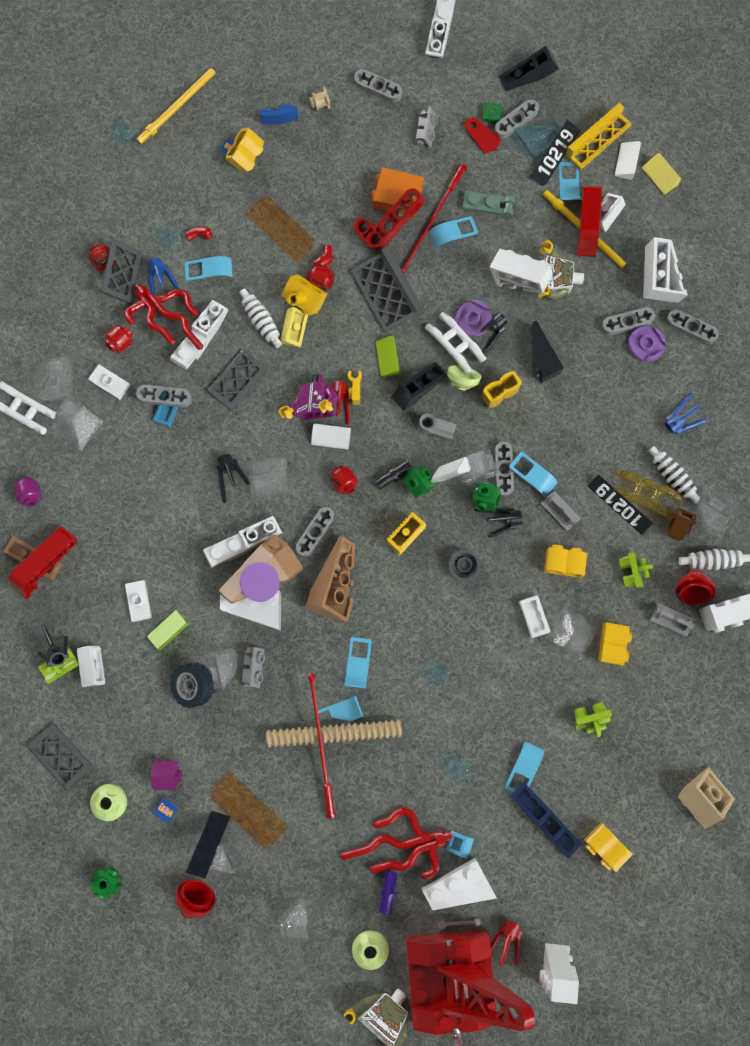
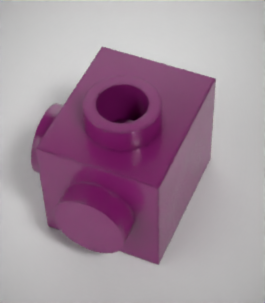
(165, 775)

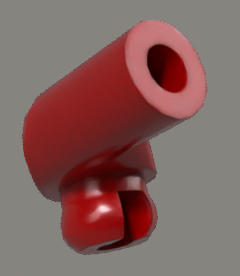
(199, 231)
(326, 258)

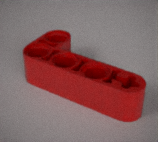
(391, 216)
(589, 221)
(40, 561)

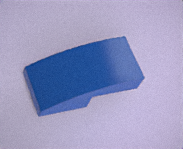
(285, 114)

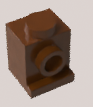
(681, 524)

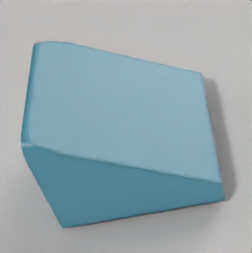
(459, 845)

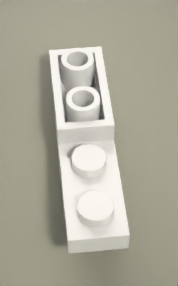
(440, 28)
(204, 329)
(242, 542)

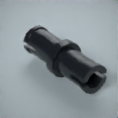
(393, 474)

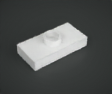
(109, 382)
(138, 601)
(534, 616)

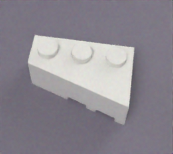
(520, 271)
(661, 272)
(264, 613)
(726, 613)
(459, 887)
(558, 976)

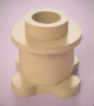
(320, 100)

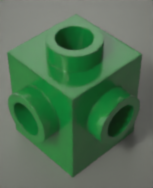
(419, 481)
(486, 497)
(111, 877)

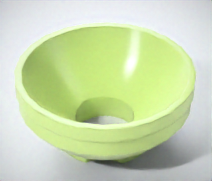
(461, 379)
(118, 800)
(373, 939)

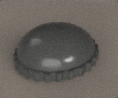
(464, 561)

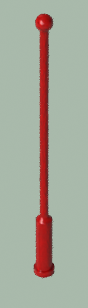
(462, 168)
(326, 787)

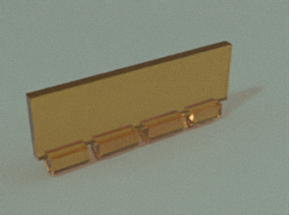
(283, 233)
(255, 813)

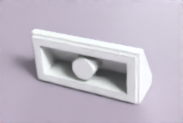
(627, 159)
(610, 208)
(331, 436)
(451, 470)
(91, 666)

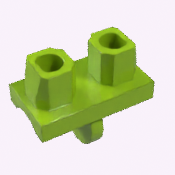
(632, 562)
(52, 672)
(595, 722)

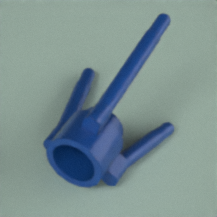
(157, 269)
(675, 423)

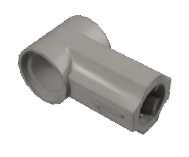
(439, 427)

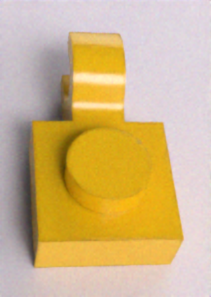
(354, 392)

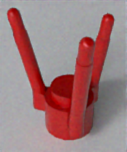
(341, 391)
(510, 932)

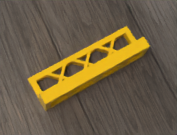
(594, 132)

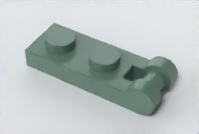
(488, 204)

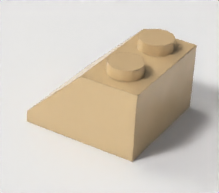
(706, 798)

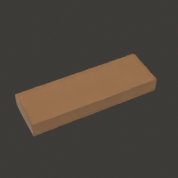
(20, 551)

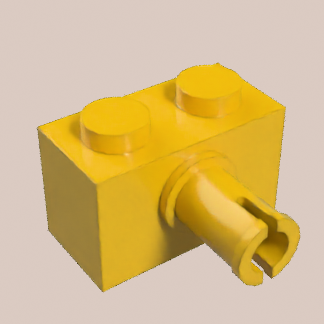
(304, 295)

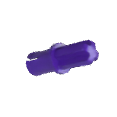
(388, 893)

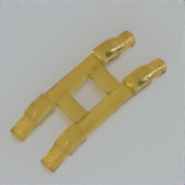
(653, 502)

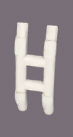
(455, 352)
(34, 407)

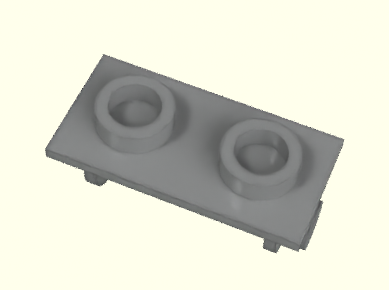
(427, 121)
(560, 511)
(672, 619)
(253, 676)

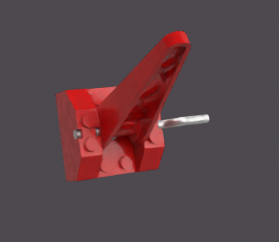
(470, 989)

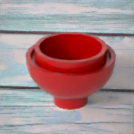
(695, 588)
(194, 898)

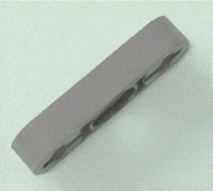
(375, 79)
(519, 111)
(631, 314)
(694, 334)
(178, 392)
(498, 455)
(318, 516)

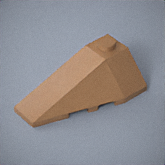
(272, 552)
(331, 589)

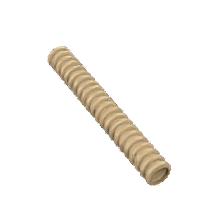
(333, 733)

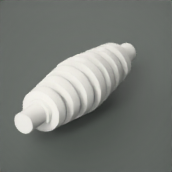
(260, 318)
(674, 475)
(715, 559)

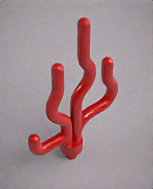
(149, 300)
(424, 840)

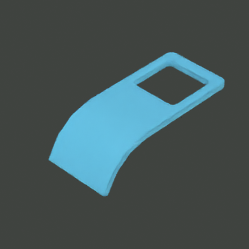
(569, 187)
(450, 231)
(211, 267)
(537, 476)
(357, 667)
(345, 710)
(526, 764)

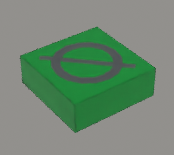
(492, 112)

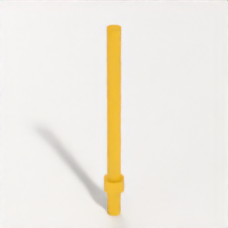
(151, 129)
(559, 205)

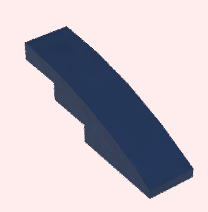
(545, 820)

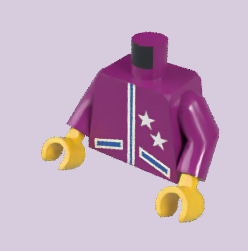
(313, 401)

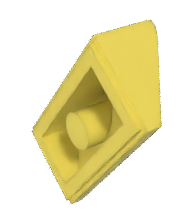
(661, 174)
(293, 327)

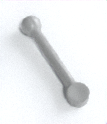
(442, 924)

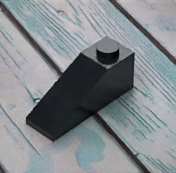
(530, 69)
(544, 359)
(418, 386)

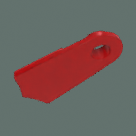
(482, 135)

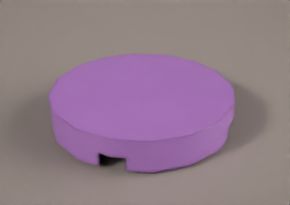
(473, 317)
(646, 343)
(259, 582)

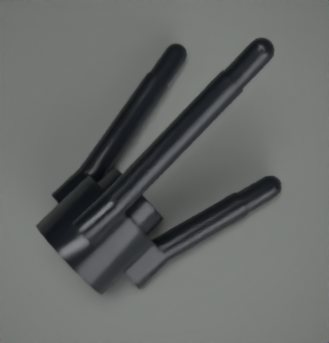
(497, 324)
(227, 465)
(511, 517)
(55, 654)

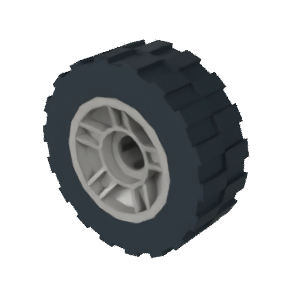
(192, 685)

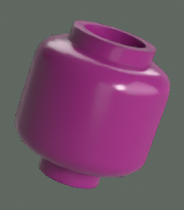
(27, 491)

